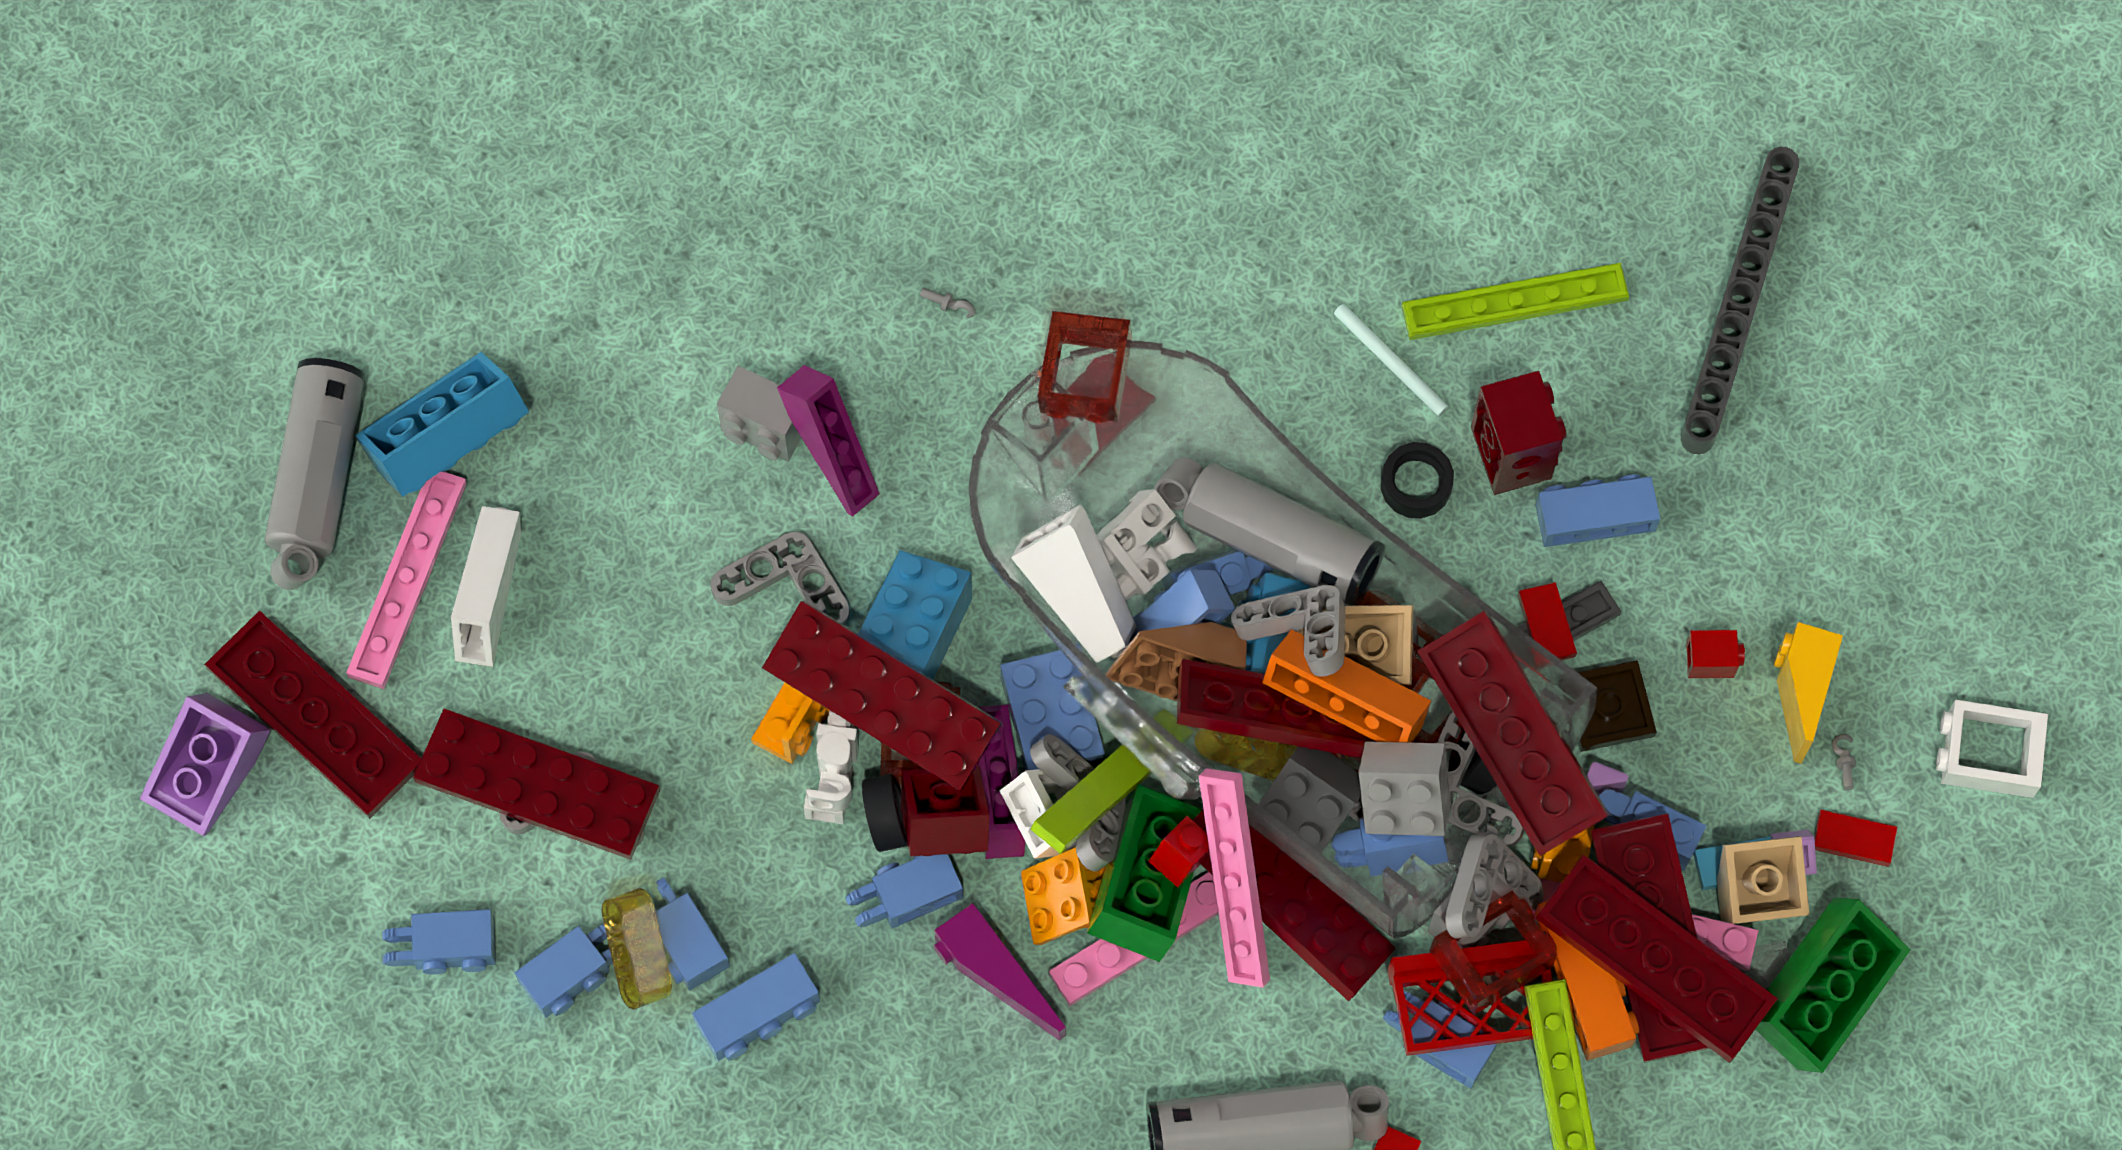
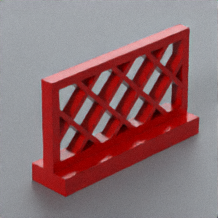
(1424, 970)

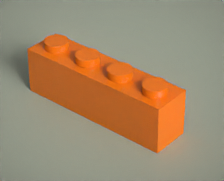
(1350, 695)
(1594, 1001)

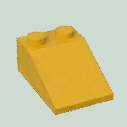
(1803, 680)

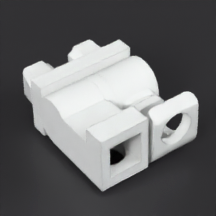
(1126, 547)
(835, 753)

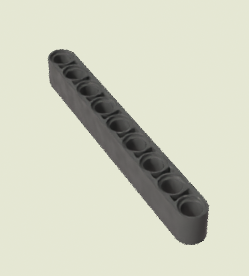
(1736, 315)

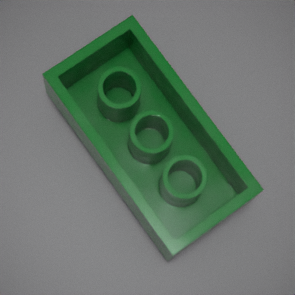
(1135, 900)
(1830, 984)

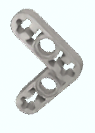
(793, 567)
(1253, 622)
(1064, 766)
(1455, 778)
(1485, 863)

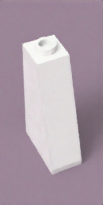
(1077, 582)
(485, 586)

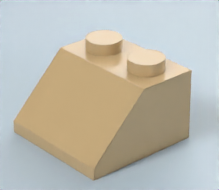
(1762, 881)

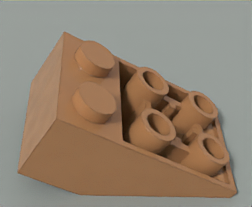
(1155, 655)

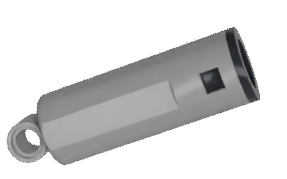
(313, 467)
(1272, 528)
(1270, 1119)

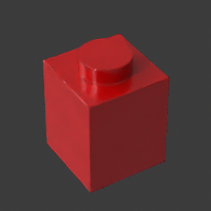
(1714, 654)
(1181, 851)

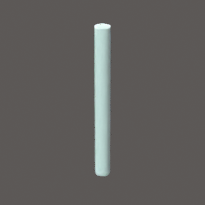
(1391, 360)

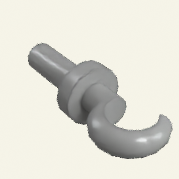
(947, 302)
(1845, 761)

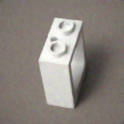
(2030, 777)
(1028, 800)

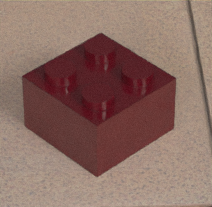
(941, 817)

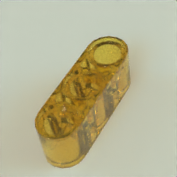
(1238, 752)
(636, 948)

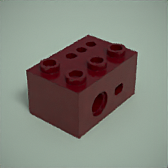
(1517, 432)

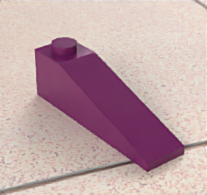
(828, 433)
(997, 770)
(983, 958)

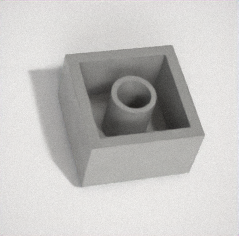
(755, 414)
(1405, 788)

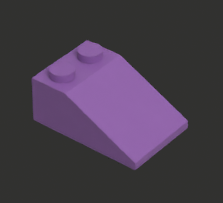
(204, 761)

